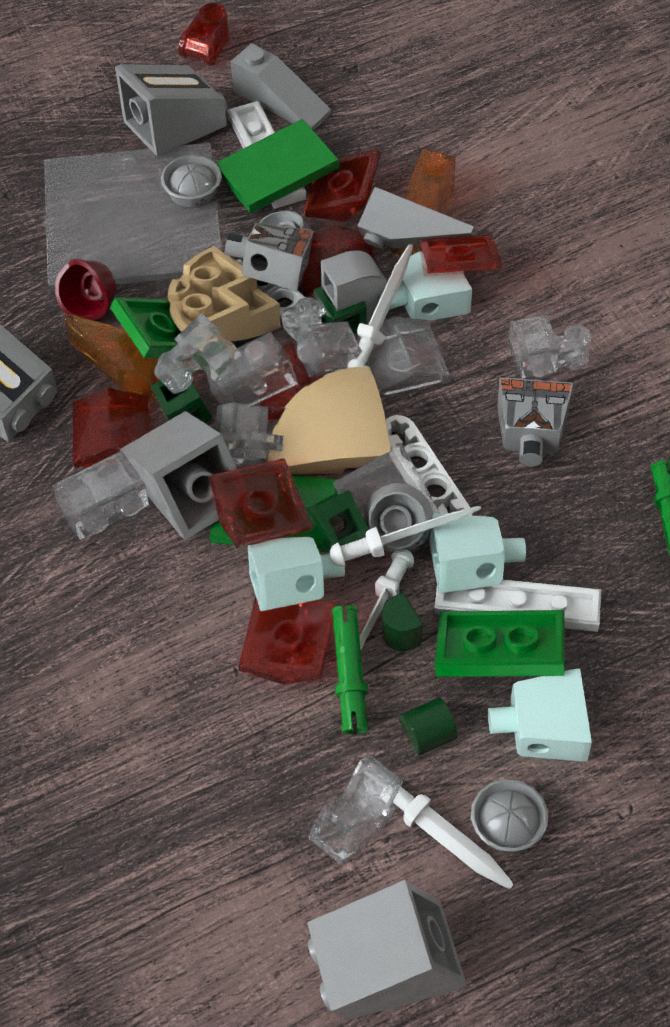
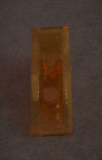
(431, 184)
(113, 354)

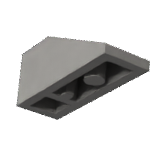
(278, 89)
(401, 222)

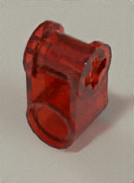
(206, 34)

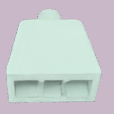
(433, 295)
(472, 553)
(289, 571)
(546, 717)

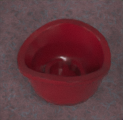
(85, 289)

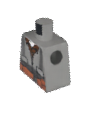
(273, 253)
(532, 416)

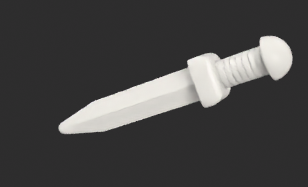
(371, 333)
(374, 543)
(387, 587)
(418, 811)

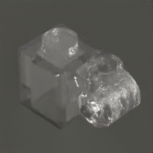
(320, 345)
(198, 348)
(541, 352)

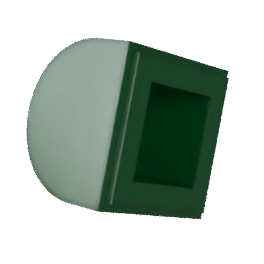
(401, 624)
(429, 725)

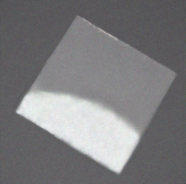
(121, 215)

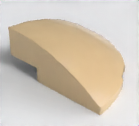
(221, 292)
(333, 424)

